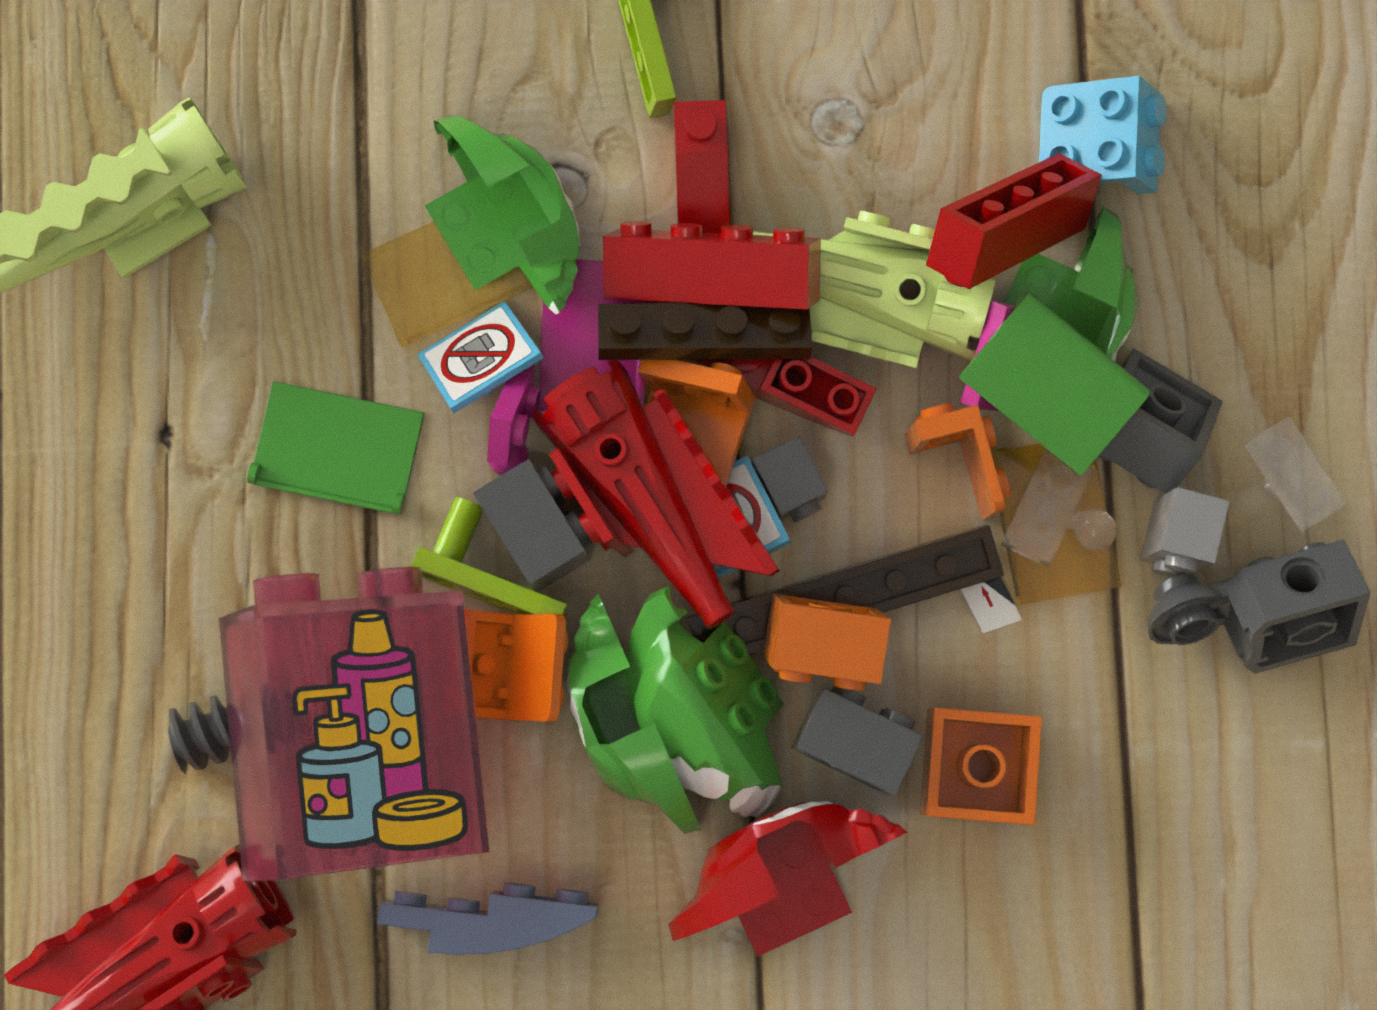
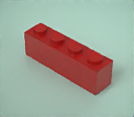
(1012, 220)
(712, 267)

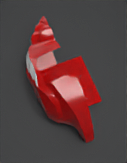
(781, 873)

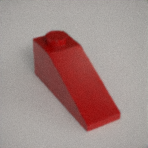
(702, 164)

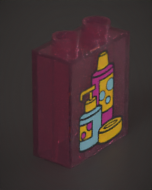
(351, 726)

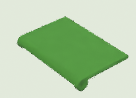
(1054, 383)
(336, 448)

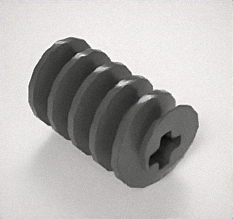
(200, 735)

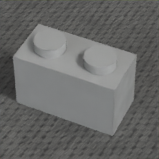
(1184, 532)

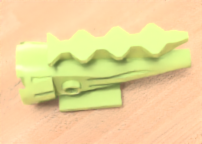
(127, 205)
(863, 301)

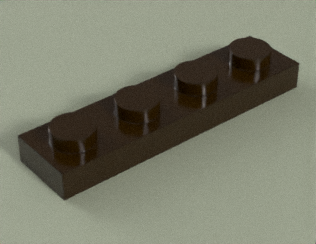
(702, 332)

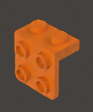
(711, 402)
(976, 435)
(516, 664)

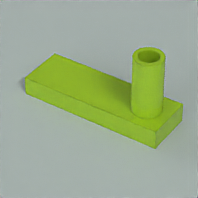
(648, 56)
(446, 567)

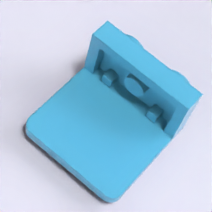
(1107, 128)

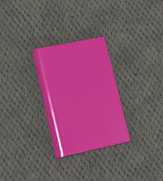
(571, 336)

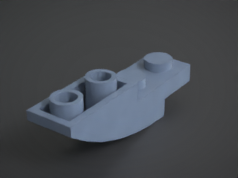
(512, 920)

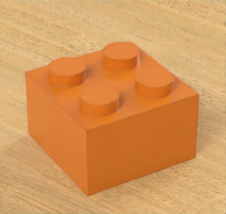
(826, 640)
(981, 766)

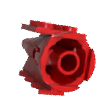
(648, 486)
(164, 942)

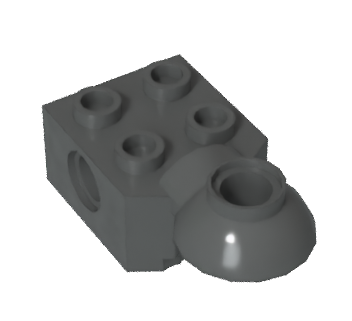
(1271, 608)

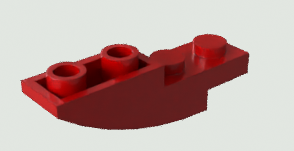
(806, 389)

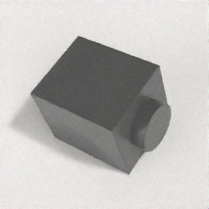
(791, 480)

